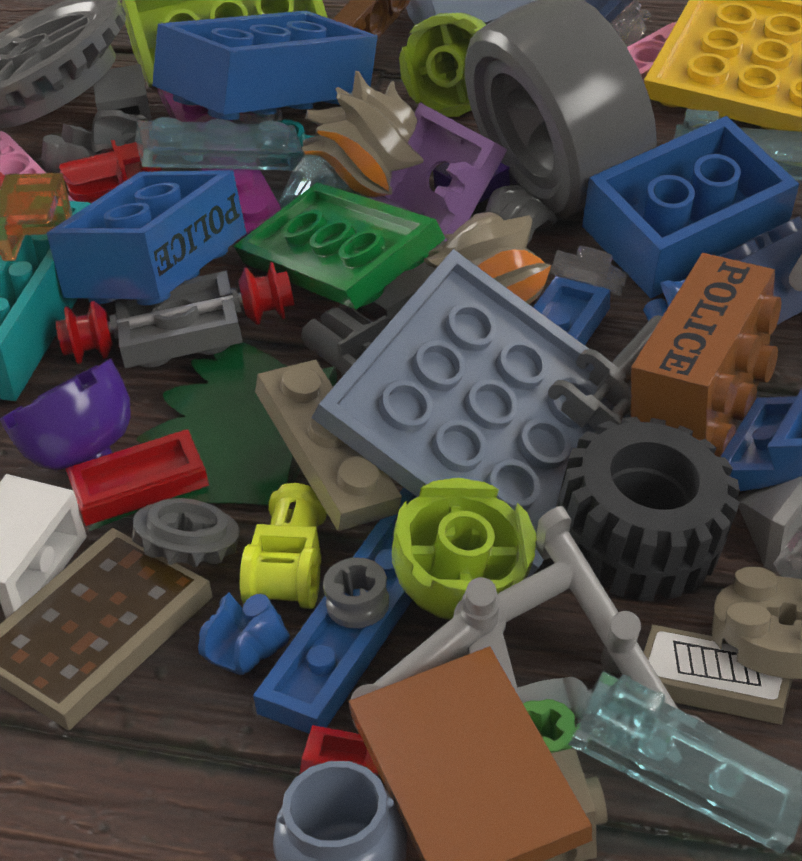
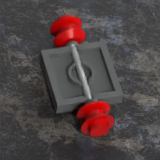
(193, 320)

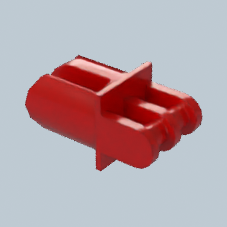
(99, 174)

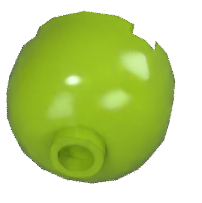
(435, 62)
(457, 535)

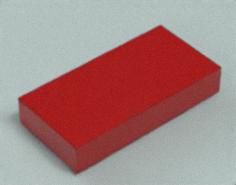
(137, 477)

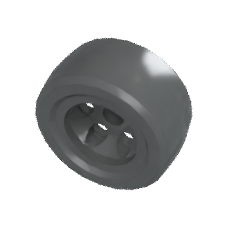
(559, 98)

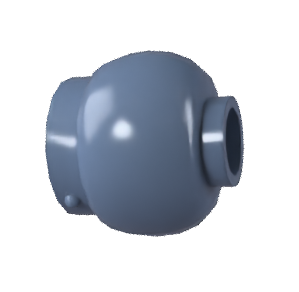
(338, 816)

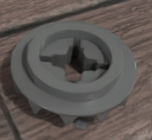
(185, 531)

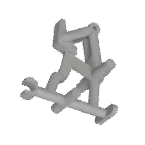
(484, 613)

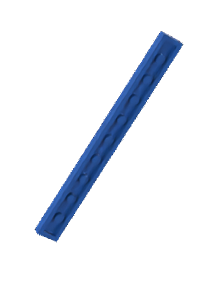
(329, 658)

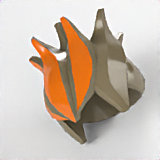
(365, 137)
(499, 251)

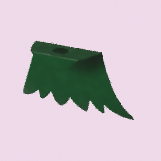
(230, 429)

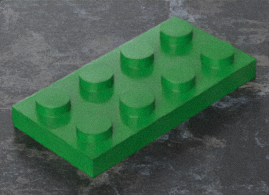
(341, 244)

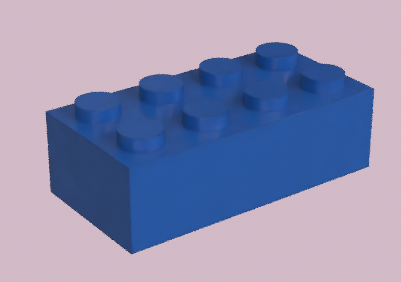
(260, 62)

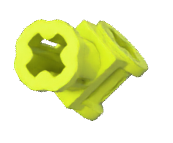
(286, 554)

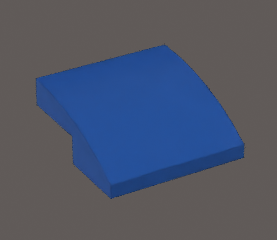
(767, 443)

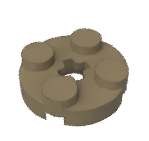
(762, 621)

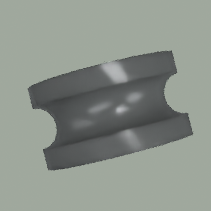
(356, 610)

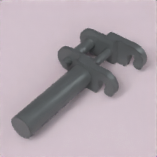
(610, 380)

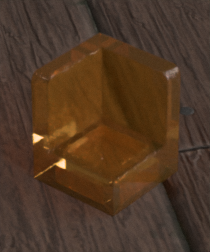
(30, 207)

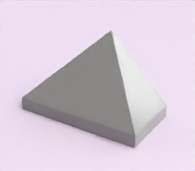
(772, 517)

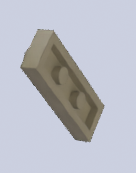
(342, 479)

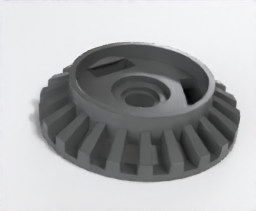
(55, 57)

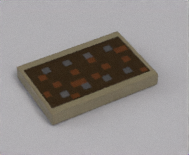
(94, 626)

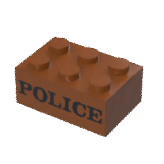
(709, 350)

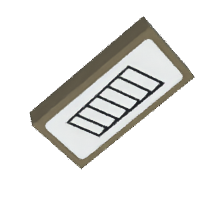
(711, 679)

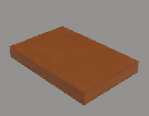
(469, 766)

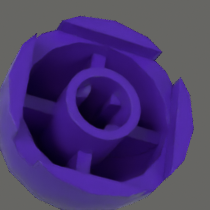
(72, 419)

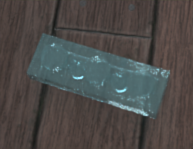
(218, 145)

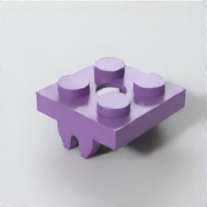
(471, 166)

